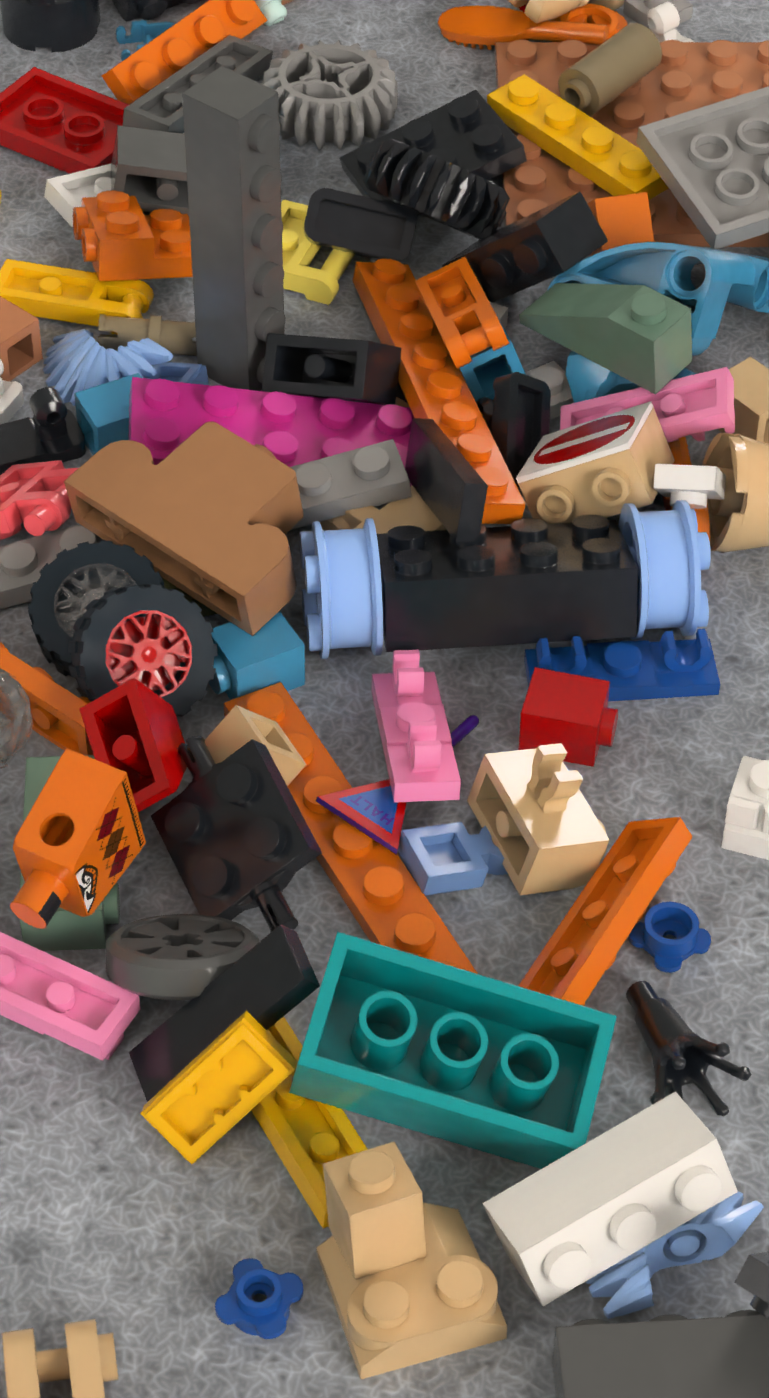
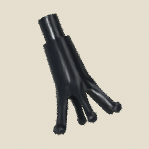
(676, 1050)

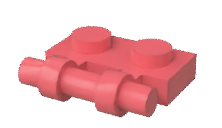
(34, 496)

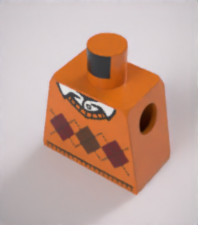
(76, 840)

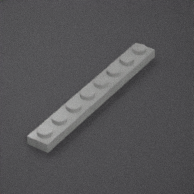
(326, 490)

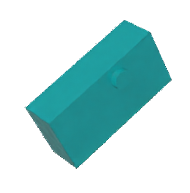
(453, 1053)

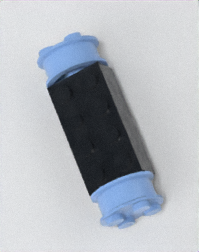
(508, 586)

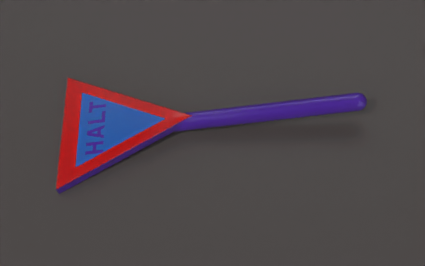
(372, 805)

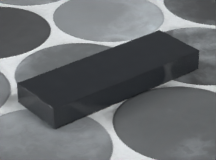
(445, 480)
(263, 981)

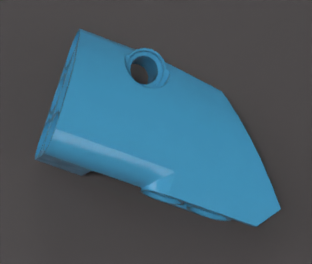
(667, 269)

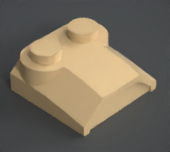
(419, 1306)

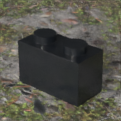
(331, 368)

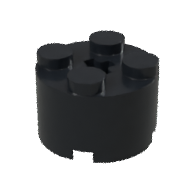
(50, 23)

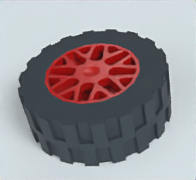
(147, 637)

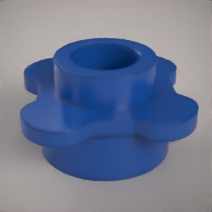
(674, 920)
(262, 1318)

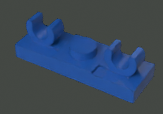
(636, 667)

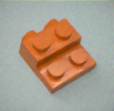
(131, 244)

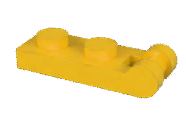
(71, 293)

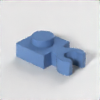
(449, 858)

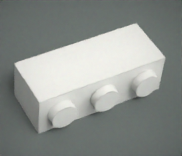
(610, 1197)

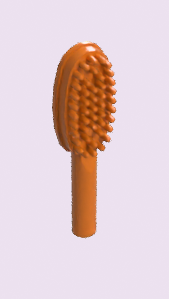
(498, 24)

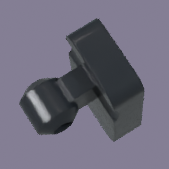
(360, 225)
(517, 417)
(48, 436)

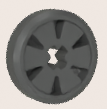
(175, 954)

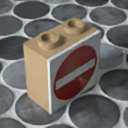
(595, 466)

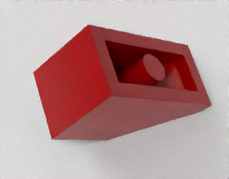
(140, 736)

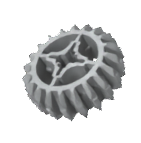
(332, 93)

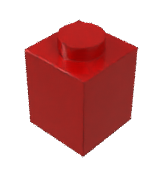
(568, 712)

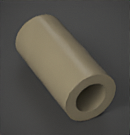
(610, 68)

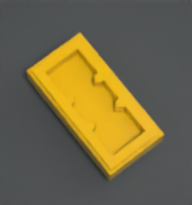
(219, 1087)

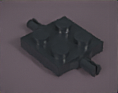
(236, 833)

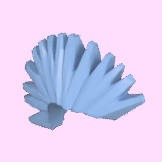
(81, 363)
(697, 1240)

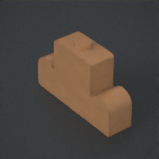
(202, 516)

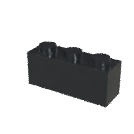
(534, 248)

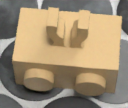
(538, 819)

